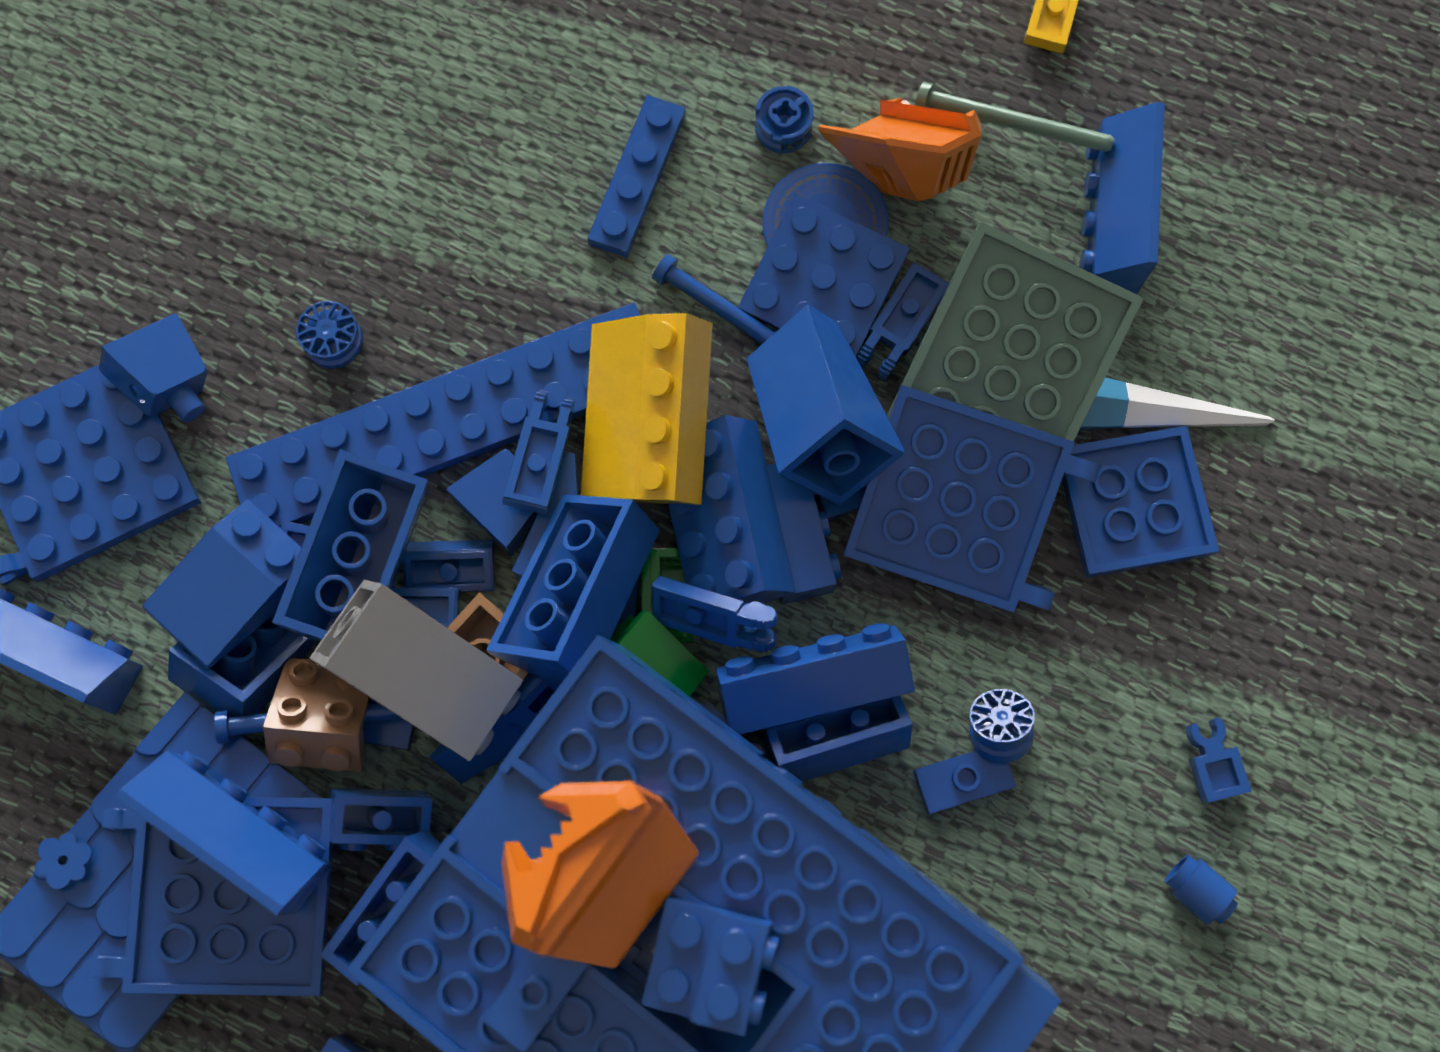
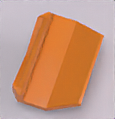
(910, 148)
(602, 875)

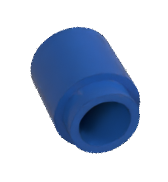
(1202, 890)

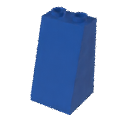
(821, 408)

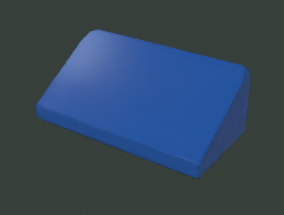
(450, 565)

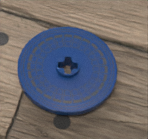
(832, 187)

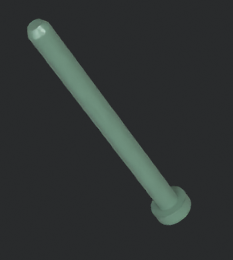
(1056, 130)

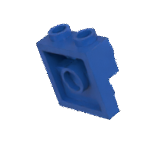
(710, 965)

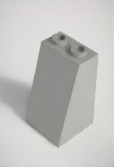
(418, 669)

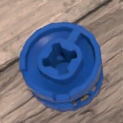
(783, 118)
(330, 336)
(1007, 712)

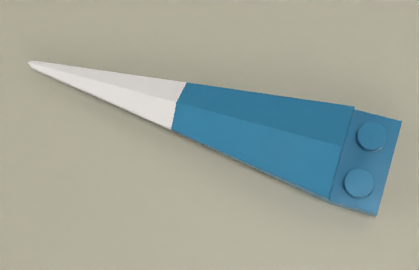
(1135, 406)

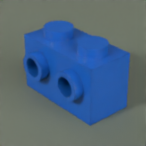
(377, 816)

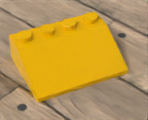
(647, 409)

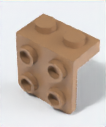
(315, 720)

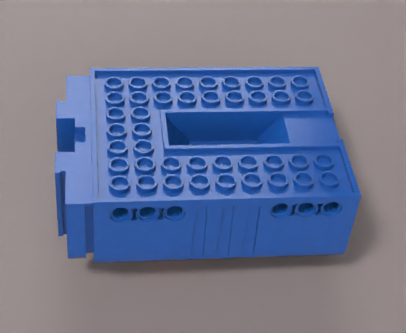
(865, 939)

